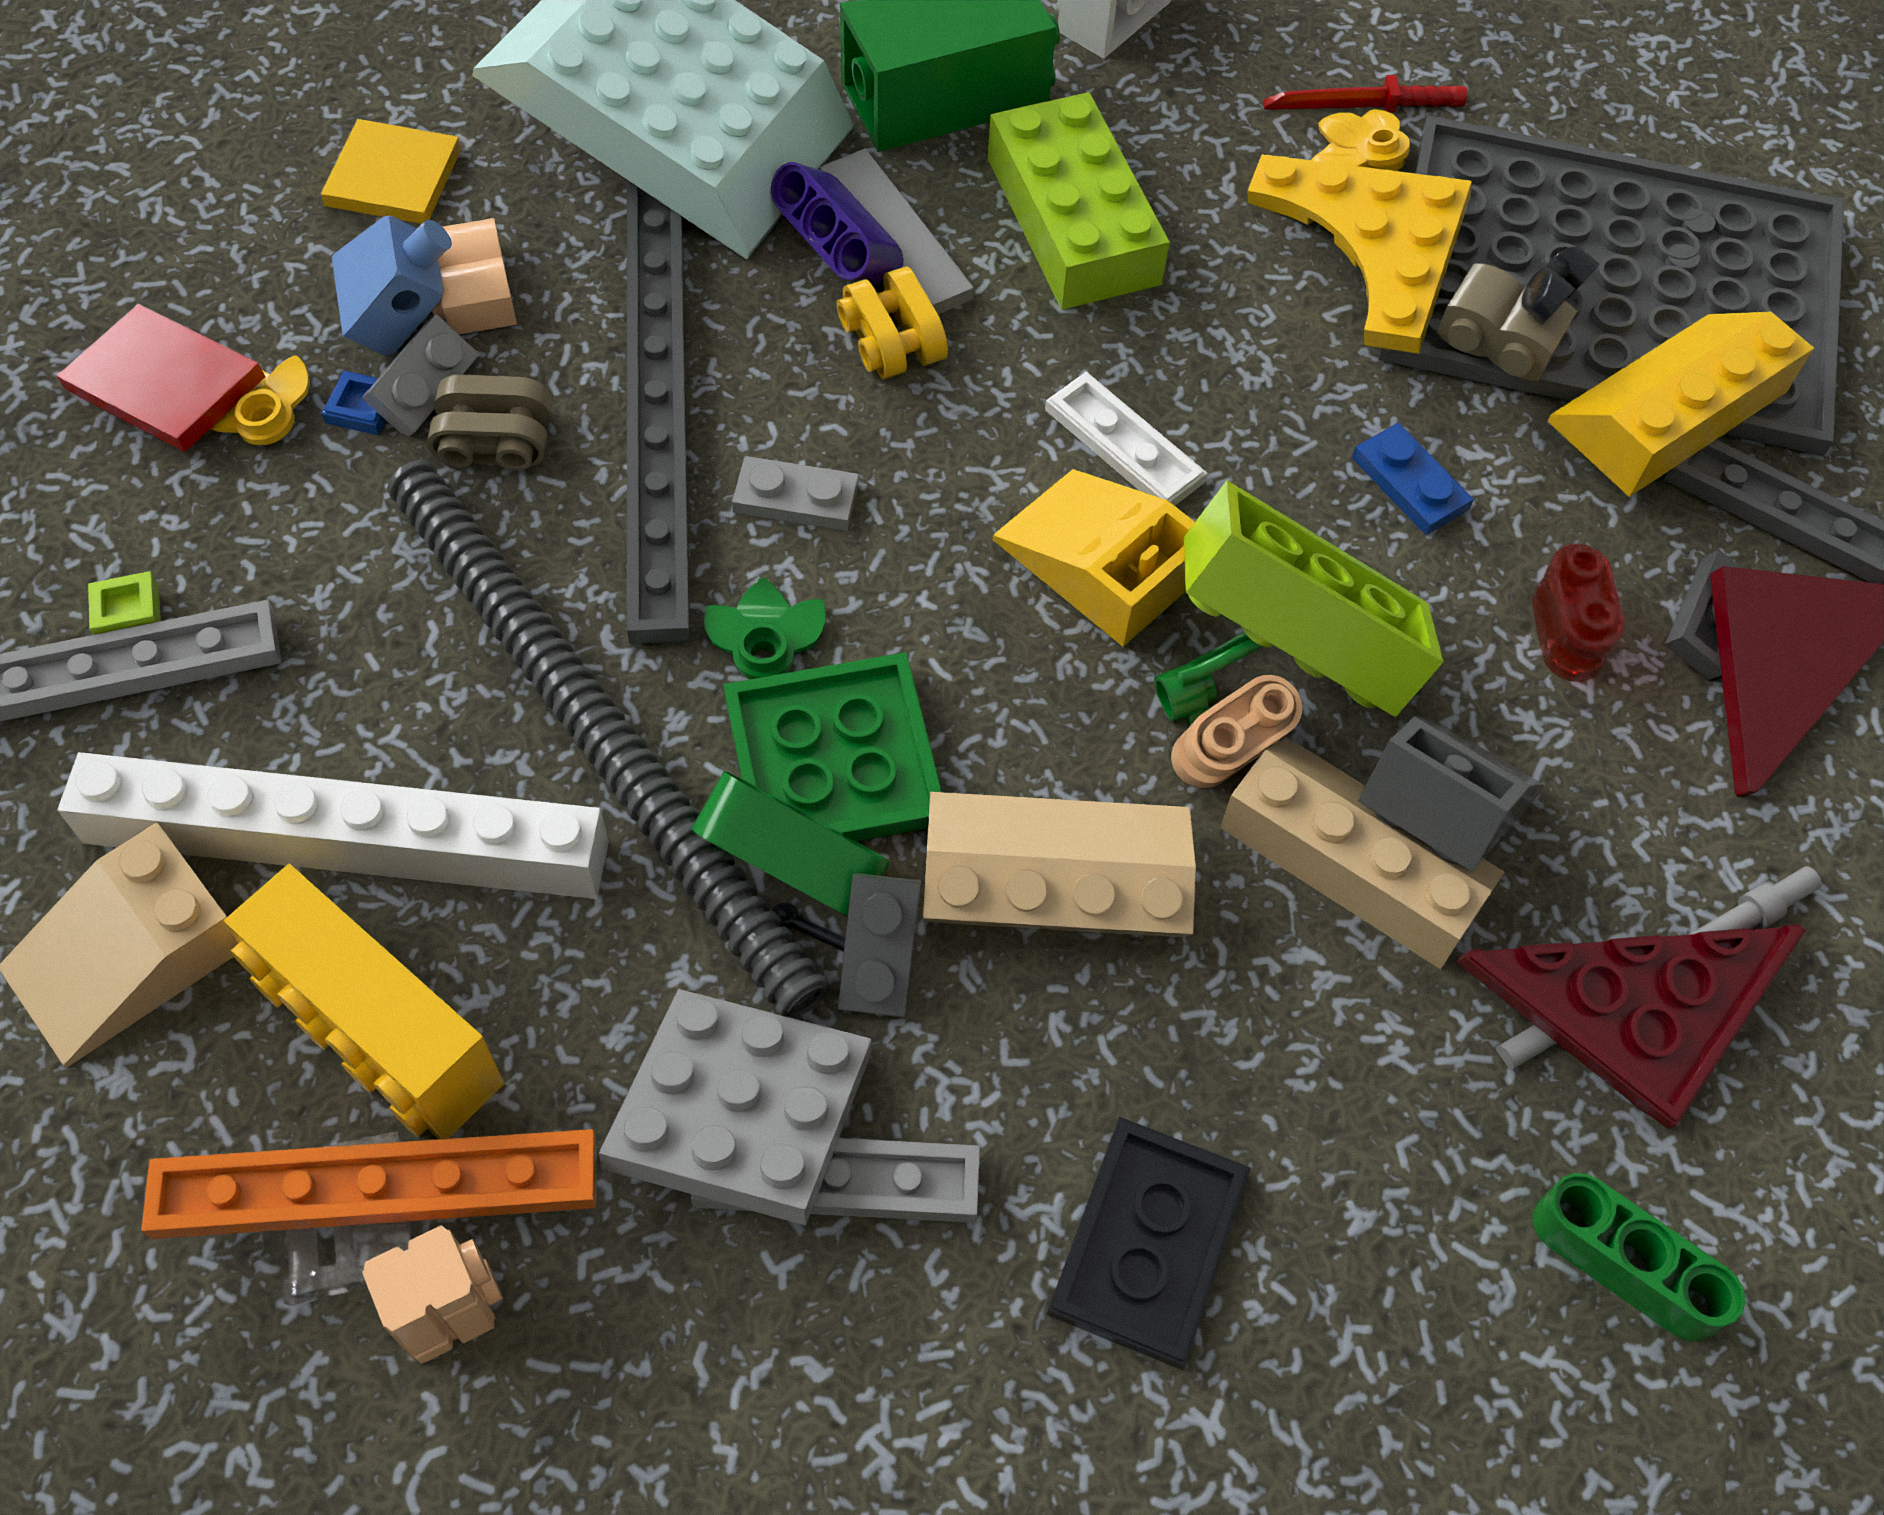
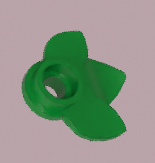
(765, 623)

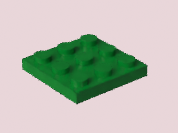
(838, 744)

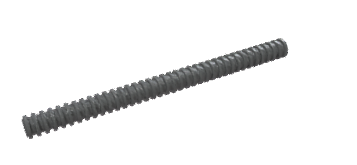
(608, 740)

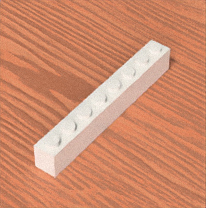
(339, 825)

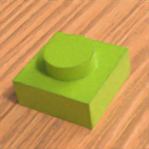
(123, 602)

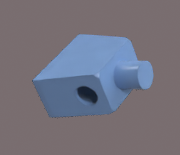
(389, 281)

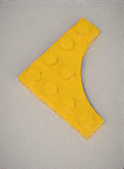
(1386, 223)

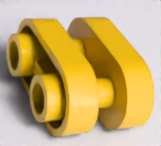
(879, 341)

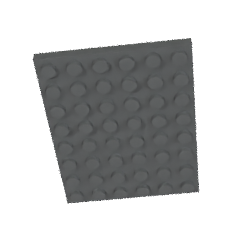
(1541, 195)

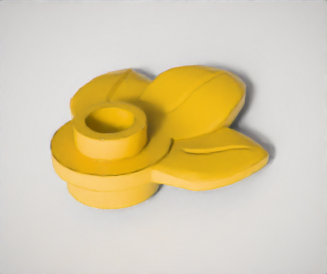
(1364, 140)
(269, 400)

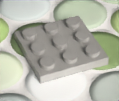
(738, 1106)

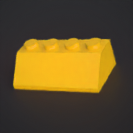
(1682, 395)

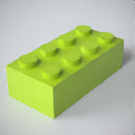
(1077, 200)
(1310, 600)

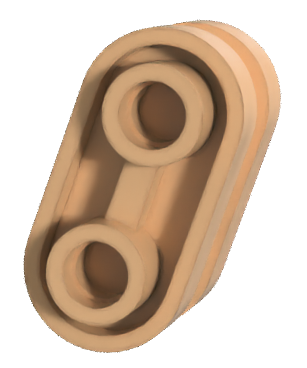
(1236, 731)

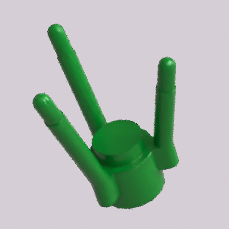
(1191, 686)

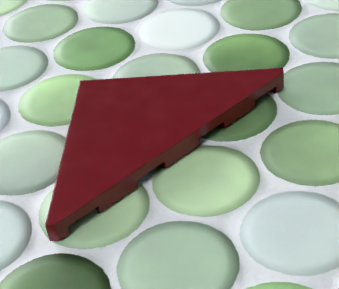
(1786, 657)
(1642, 1008)

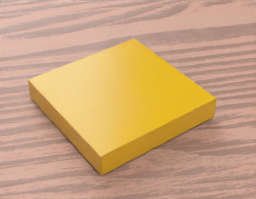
(391, 171)

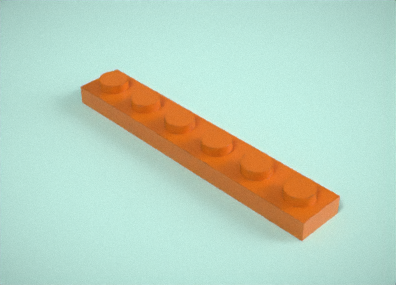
(369, 1184)

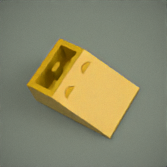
(1103, 550)

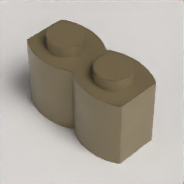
(1490, 322)

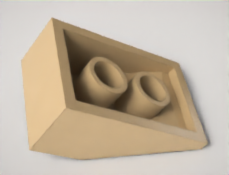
(118, 945)

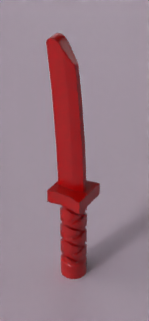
(1388, 96)

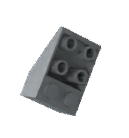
(1447, 791)

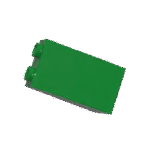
(943, 63)

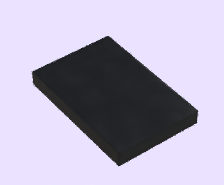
(1149, 1243)

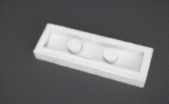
(1125, 440)

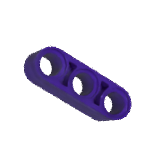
(835, 223)

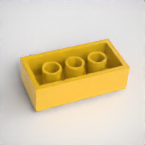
(363, 1005)

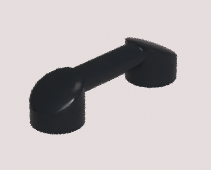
(1557, 282)

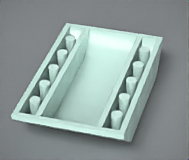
(677, 100)

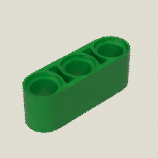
(785, 842)
(1670, 1259)

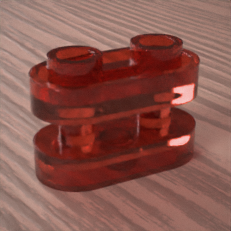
(1577, 612)

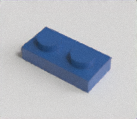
(1412, 478)

